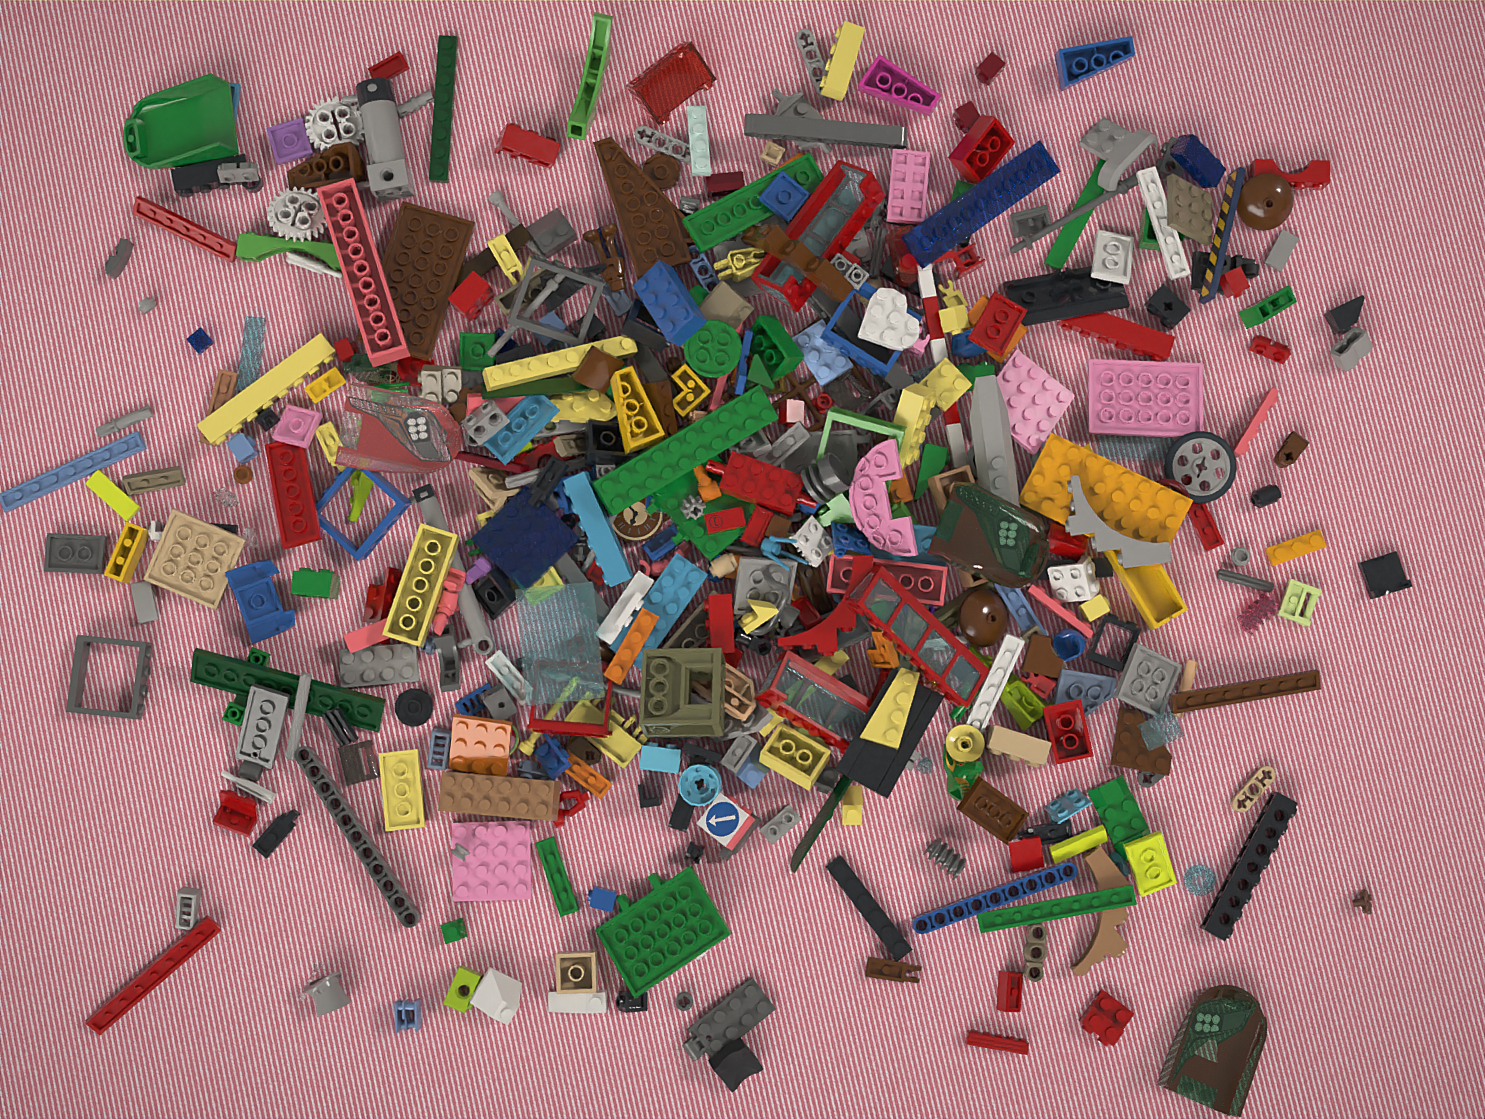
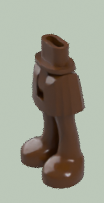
(614, 272)

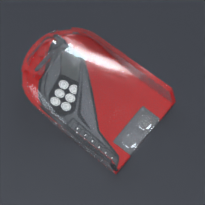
(395, 432)

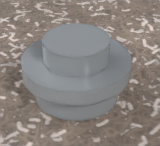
(147, 305)
(1240, 556)

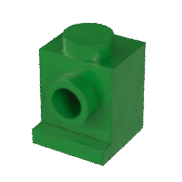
(453, 930)

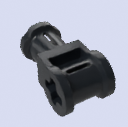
(752, 642)

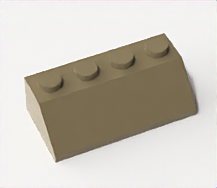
(725, 305)

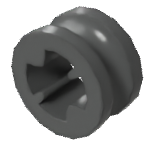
(688, 1005)

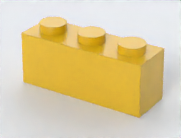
(127, 553)

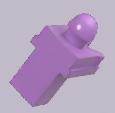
(478, 570)

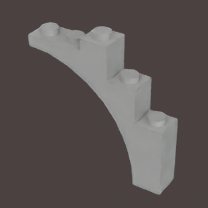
(1086, 521)

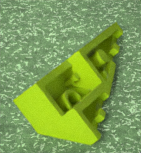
(362, 487)
(1019, 700)

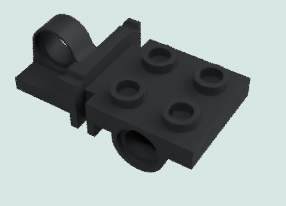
(1199, 266)

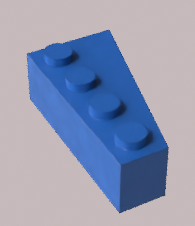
(1089, 60)

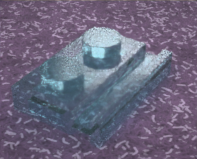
(1160, 730)

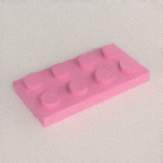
(908, 186)

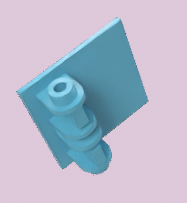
(1067, 805)

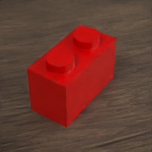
(1064, 544)

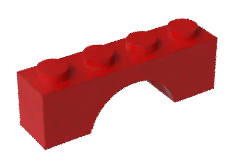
(1315, 174)

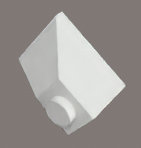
(497, 995)

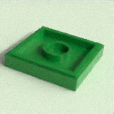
(474, 349)

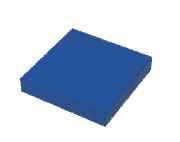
(784, 196)

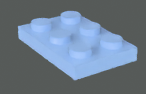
(822, 360)

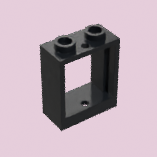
(639, 330)
(1106, 661)

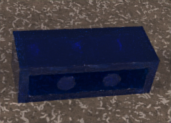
(1198, 161)

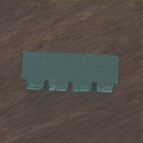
(1134, 448)

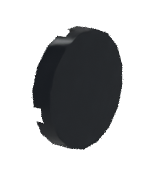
(414, 707)

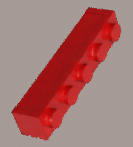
(997, 1042)

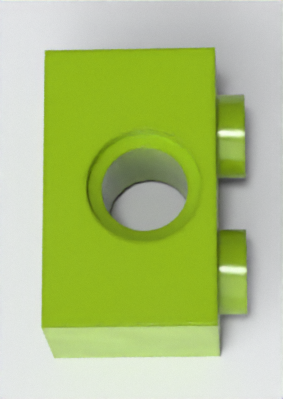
(454, 997)

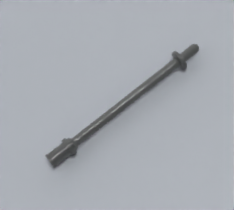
(1122, 188)

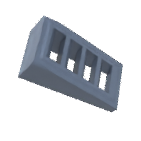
(440, 732)

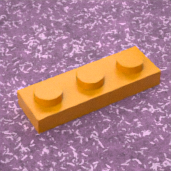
(1295, 547)

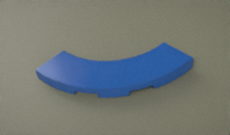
(740, 377)

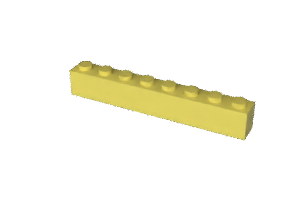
(553, 363)
(267, 389)

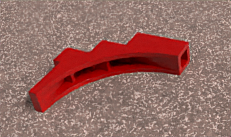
(825, 633)

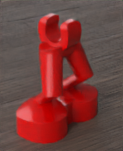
(572, 794)

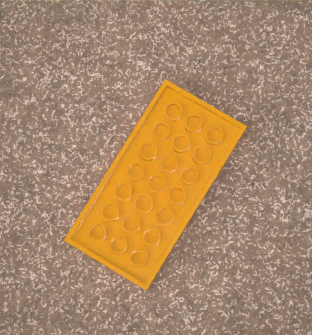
(1116, 494)

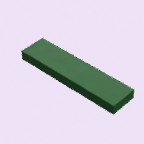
(557, 876)

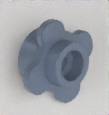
(429, 645)

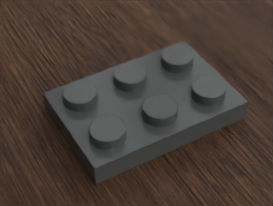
(75, 553)

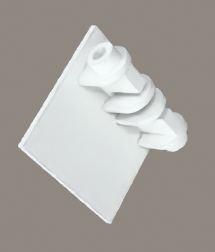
(812, 541)

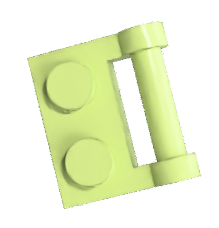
(1293, 601)

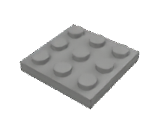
(752, 584)
(1147, 680)

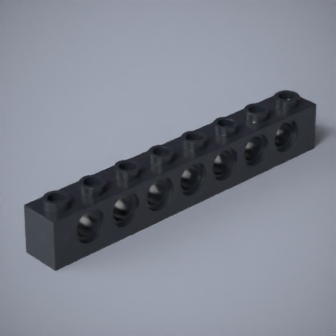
(1248, 853)

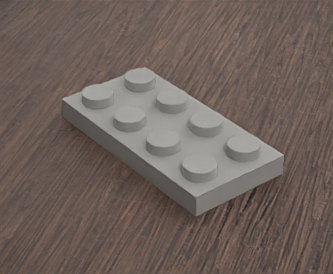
(379, 665)

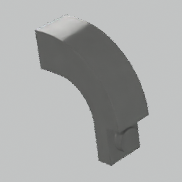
(449, 659)

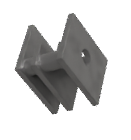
(498, 702)

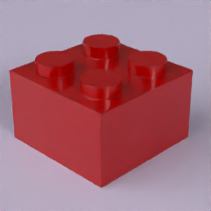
(472, 296)

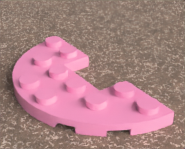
(871, 503)

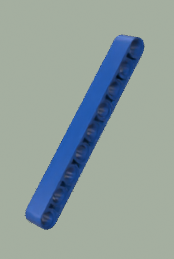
(1004, 898)

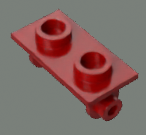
(1276, 352)

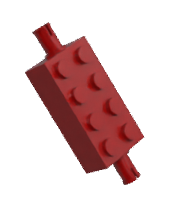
(761, 483)

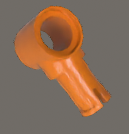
(706, 487)

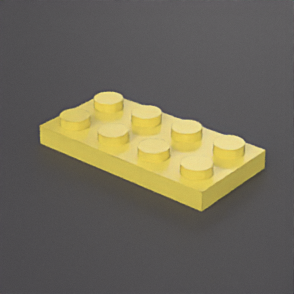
(402, 790)

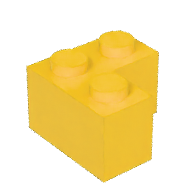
(693, 392)

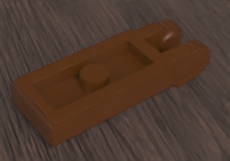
(890, 970)

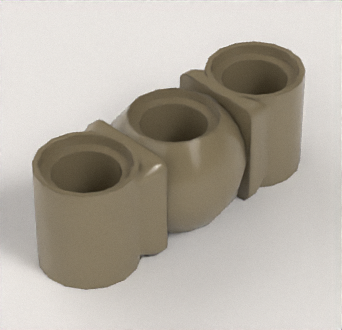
(1037, 961)

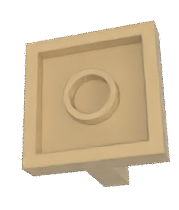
(491, 485)

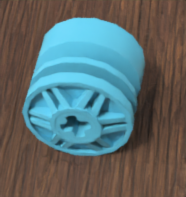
(689, 788)

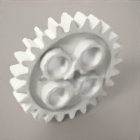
(319, 130)
(289, 207)

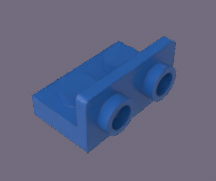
(552, 757)

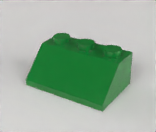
(774, 347)

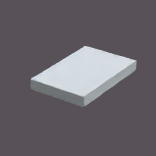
(1112, 256)

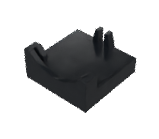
(1383, 575)

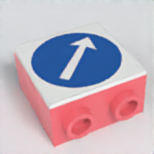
(726, 820)

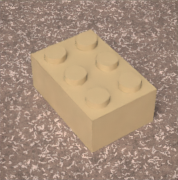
(1017, 746)

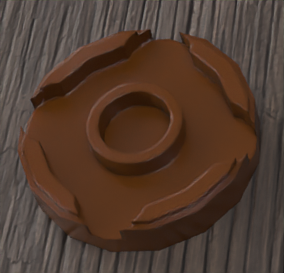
(662, 171)

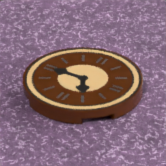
(637, 525)

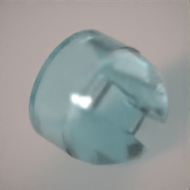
(924, 765)

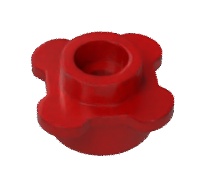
(828, 403)

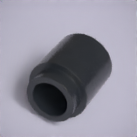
(1265, 495)

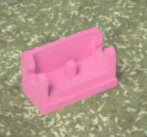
(919, 347)

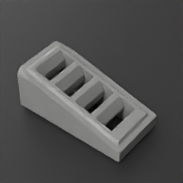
(190, 896)

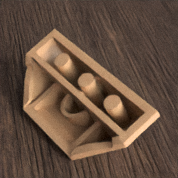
(738, 693)

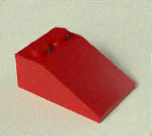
(1067, 732)

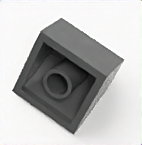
(552, 233)

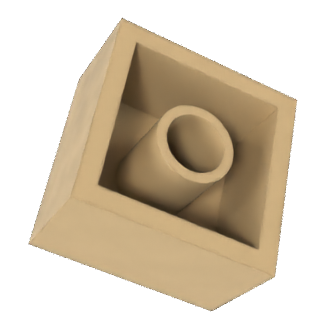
(576, 972)

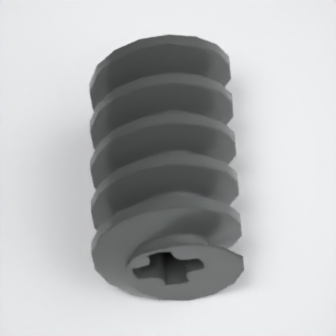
(946, 857)

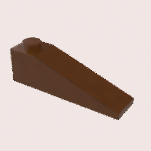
(329, 167)

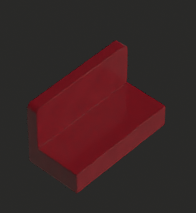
(724, 183)

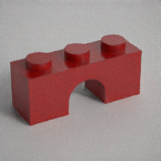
(540, 451)

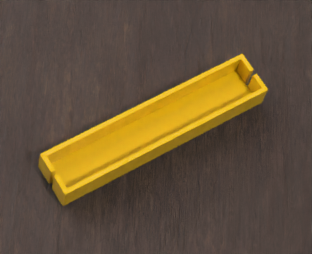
(1149, 589)

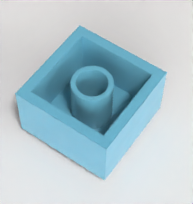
(660, 758)

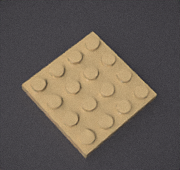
(194, 559)

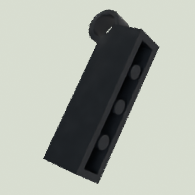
(204, 177)

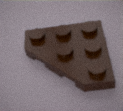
(1130, 749)

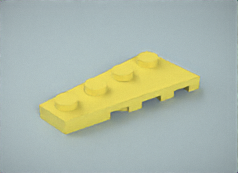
(891, 715)

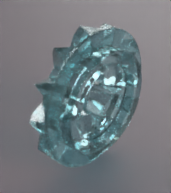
(1191, 876)

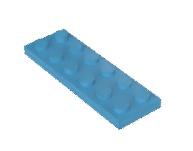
(667, 600)

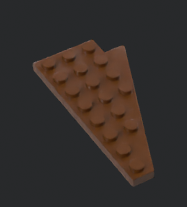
(645, 214)

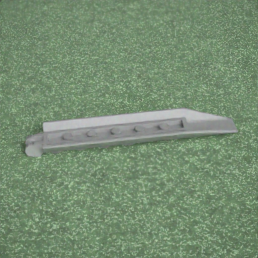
(993, 440)

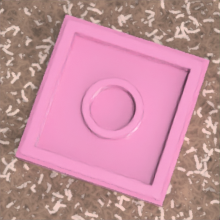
(297, 426)

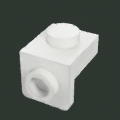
(154, 531)

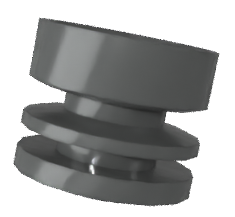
(826, 478)

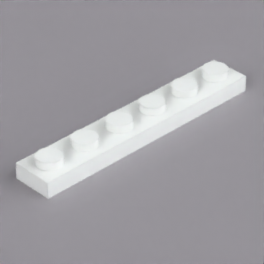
(1166, 236)
(994, 682)

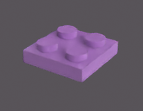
(289, 141)

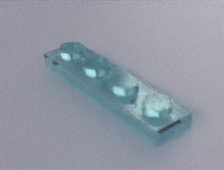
(251, 351)

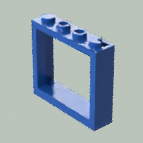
(848, 349)
(384, 526)

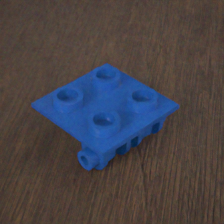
(848, 538)

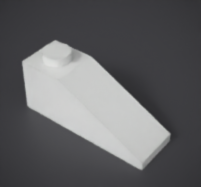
(578, 1002)

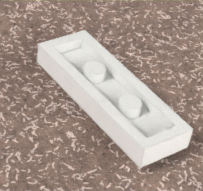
(508, 675)

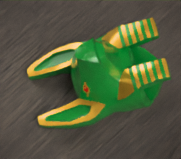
(960, 774)

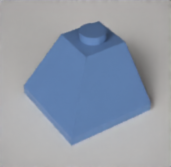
(752, 770)

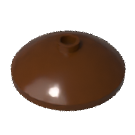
(1253, 200)
(975, 618)

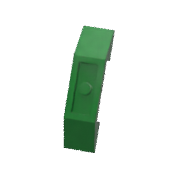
(235, 710)

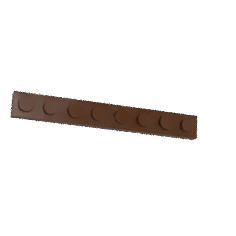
(1244, 691)

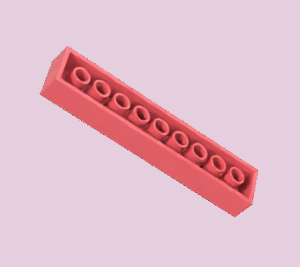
(363, 272)

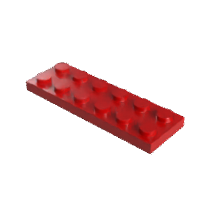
(293, 494)

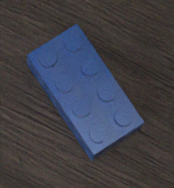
(669, 303)

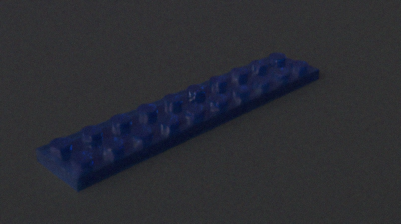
(980, 204)

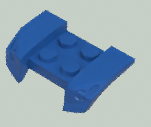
(259, 600)

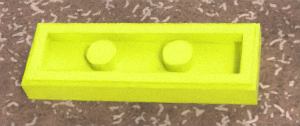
(113, 495)
(1078, 844)

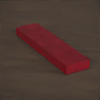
(491, 462)

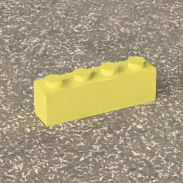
(843, 60)

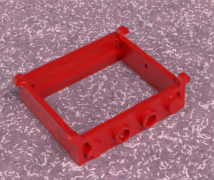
(575, 728)

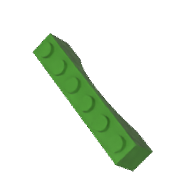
(258, 248)

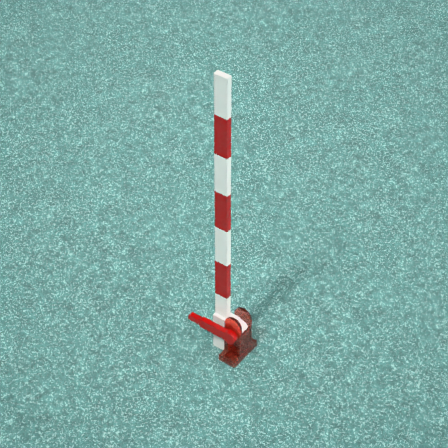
(906, 272)

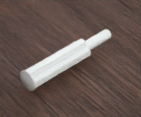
(311, 264)
(251, 787)

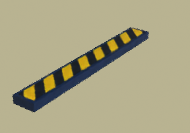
(1222, 236)

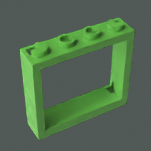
(863, 422)

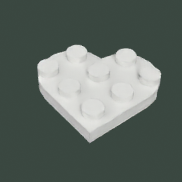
(888, 322)

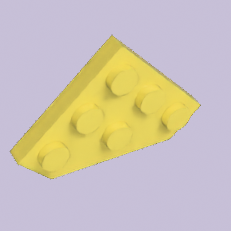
(583, 406)

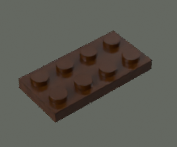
(992, 810)

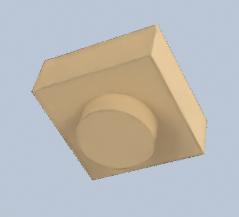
(772, 153)

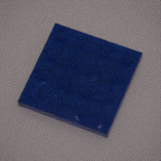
(525, 539)

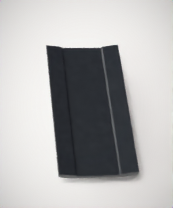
(1065, 295)
(879, 765)

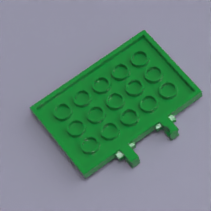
(670, 498)
(662, 930)

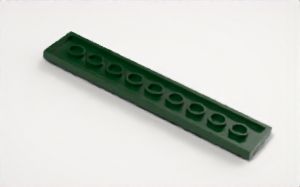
(238, 675)

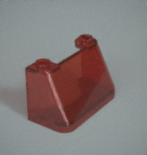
(671, 81)

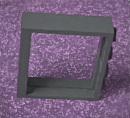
(545, 329)
(79, 674)

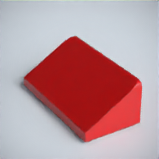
(1009, 991)

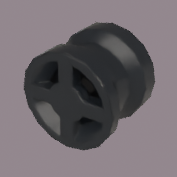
(692, 852)

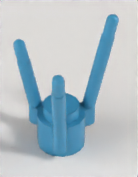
(771, 547)

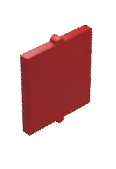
(1026, 854)

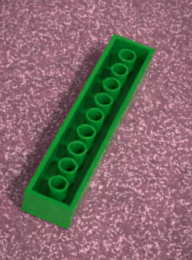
(684, 450)

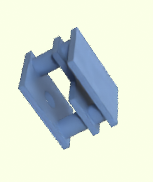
(553, 320)
(402, 1012)

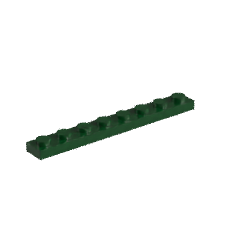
(443, 109)

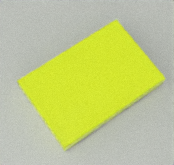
(1150, 863)

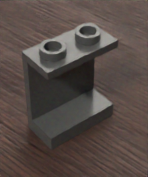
(889, 397)

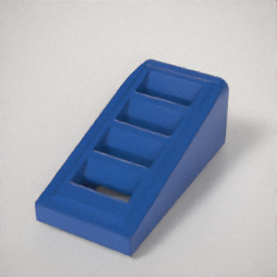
(462, 710)

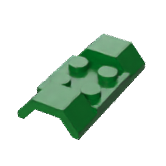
(1119, 813)

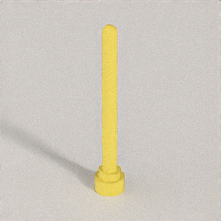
(528, 745)

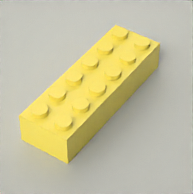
(421, 585)

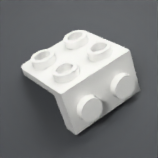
(1074, 581)

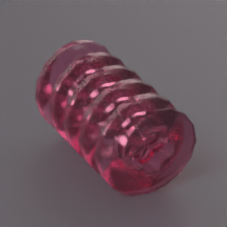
(1256, 613)

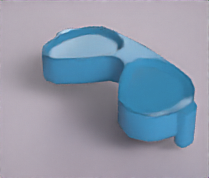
(1124, 868)

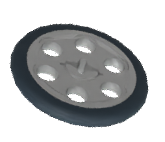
(1226, 462)

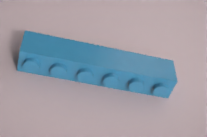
(598, 529)

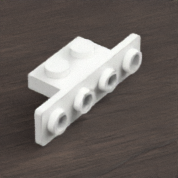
(624, 608)

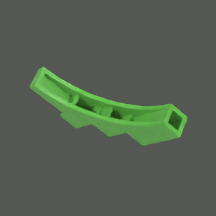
(591, 84)
(839, 511)

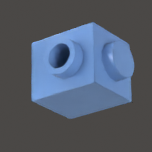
(243, 447)

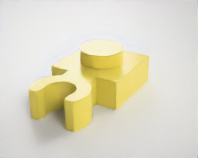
(952, 297)

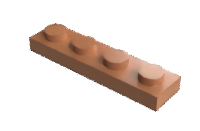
(222, 393)

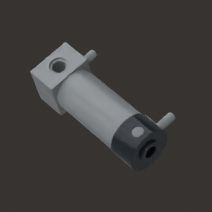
(388, 170)

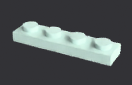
(698, 141)

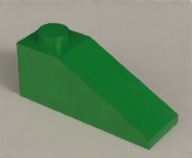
(1267, 307)
(932, 462)

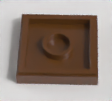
(597, 369)

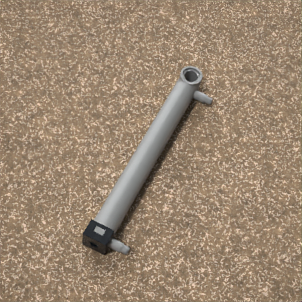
(467, 601)

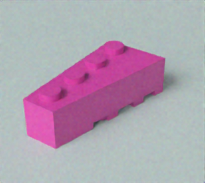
(898, 87)

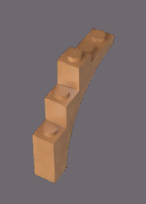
(1105, 938)

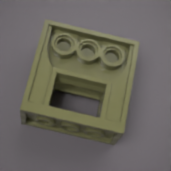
(668, 687)

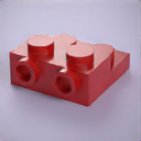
(1106, 1018)

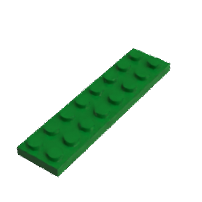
(742, 208)

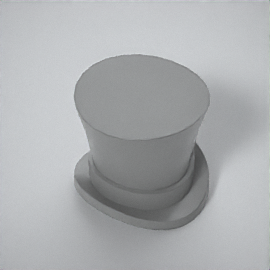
(327, 994)

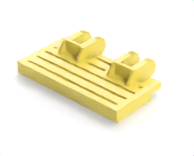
(621, 745)

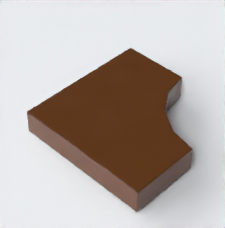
(1040, 657)

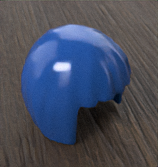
(1069, 644)

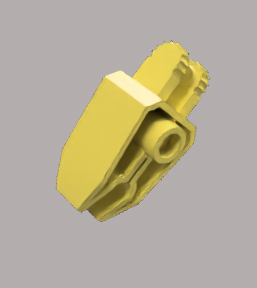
(739, 263)

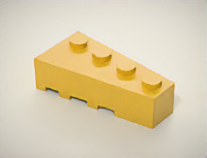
(635, 414)

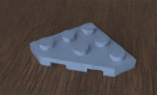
(1089, 687)

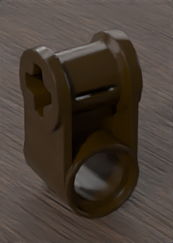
(580, 747)

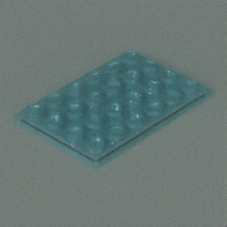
(559, 643)

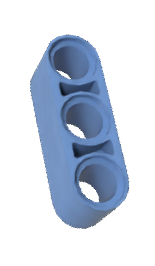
(702, 263)

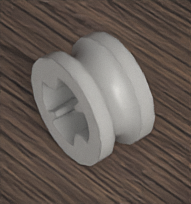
(460, 852)

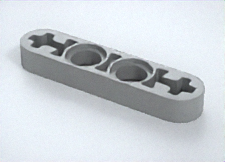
(814, 63)
(670, 142)

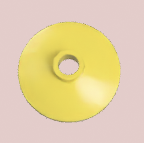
(968, 735)

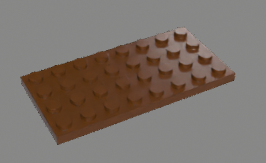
(423, 271)

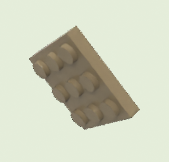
(1189, 210)

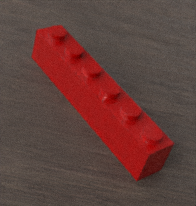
(1122, 334)

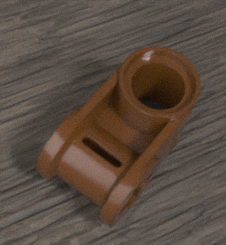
(1292, 448)

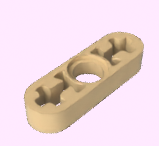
(1248, 803)

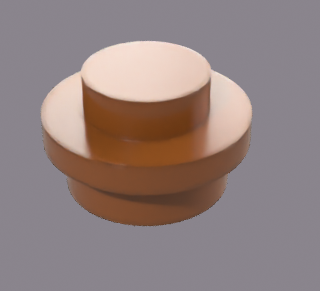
(243, 474)

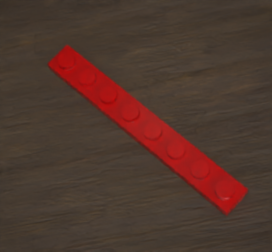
(153, 975)

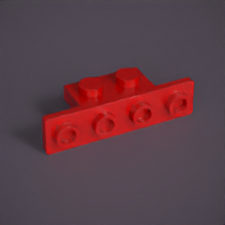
(381, 598)

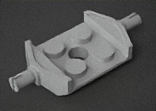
(797, 106)

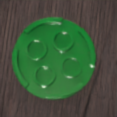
(713, 349)

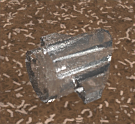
(226, 497)

